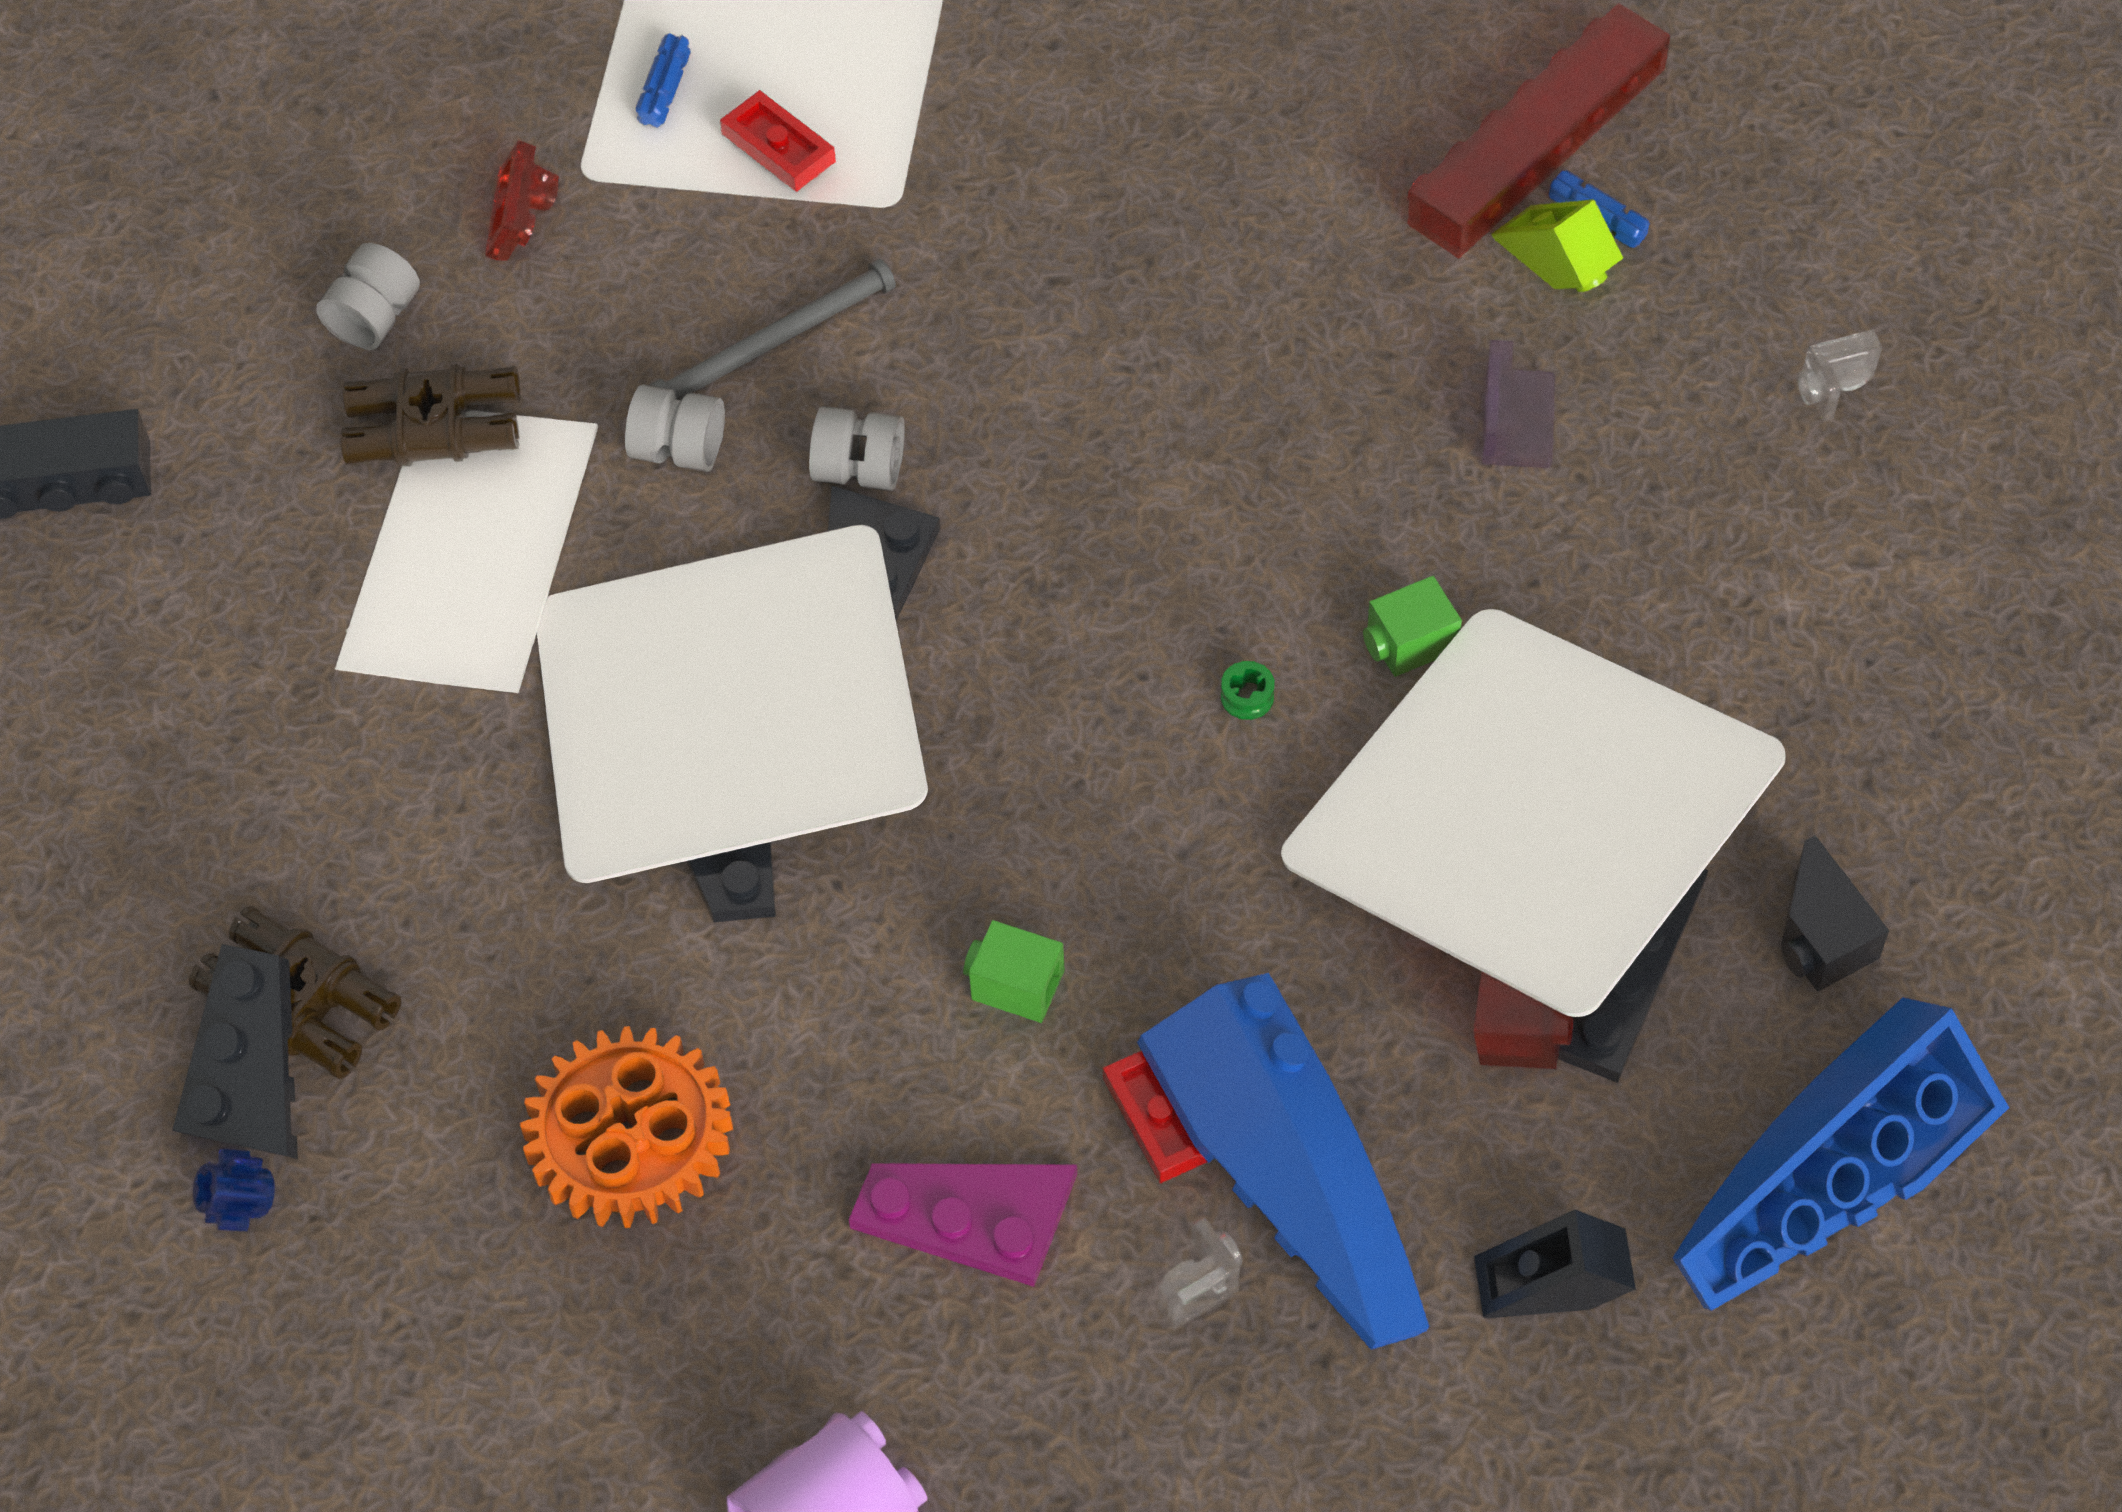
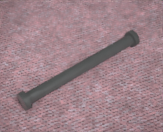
(875, 279)

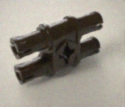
(430, 415)
(317, 984)

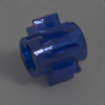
(233, 1190)

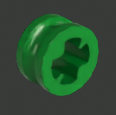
(1235, 679)

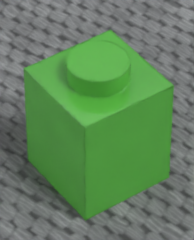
(1411, 626)
(1015, 970)

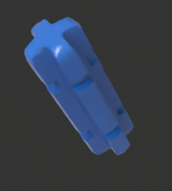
(663, 80)
(1629, 227)

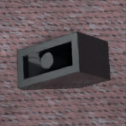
(1828, 922)
(1556, 1268)

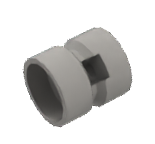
(368, 296)
(666, 427)
(837, 445)

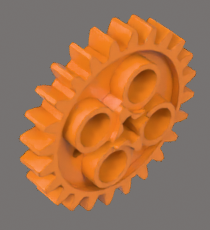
(655, 1167)

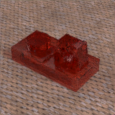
(518, 188)

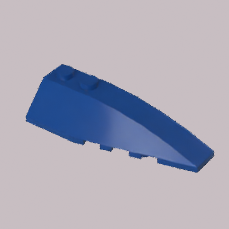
(1279, 1129)
(1846, 1145)

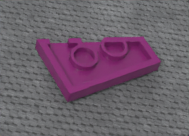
(968, 1213)

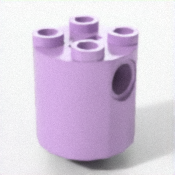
(832, 1473)

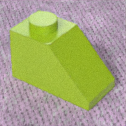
(1562, 243)

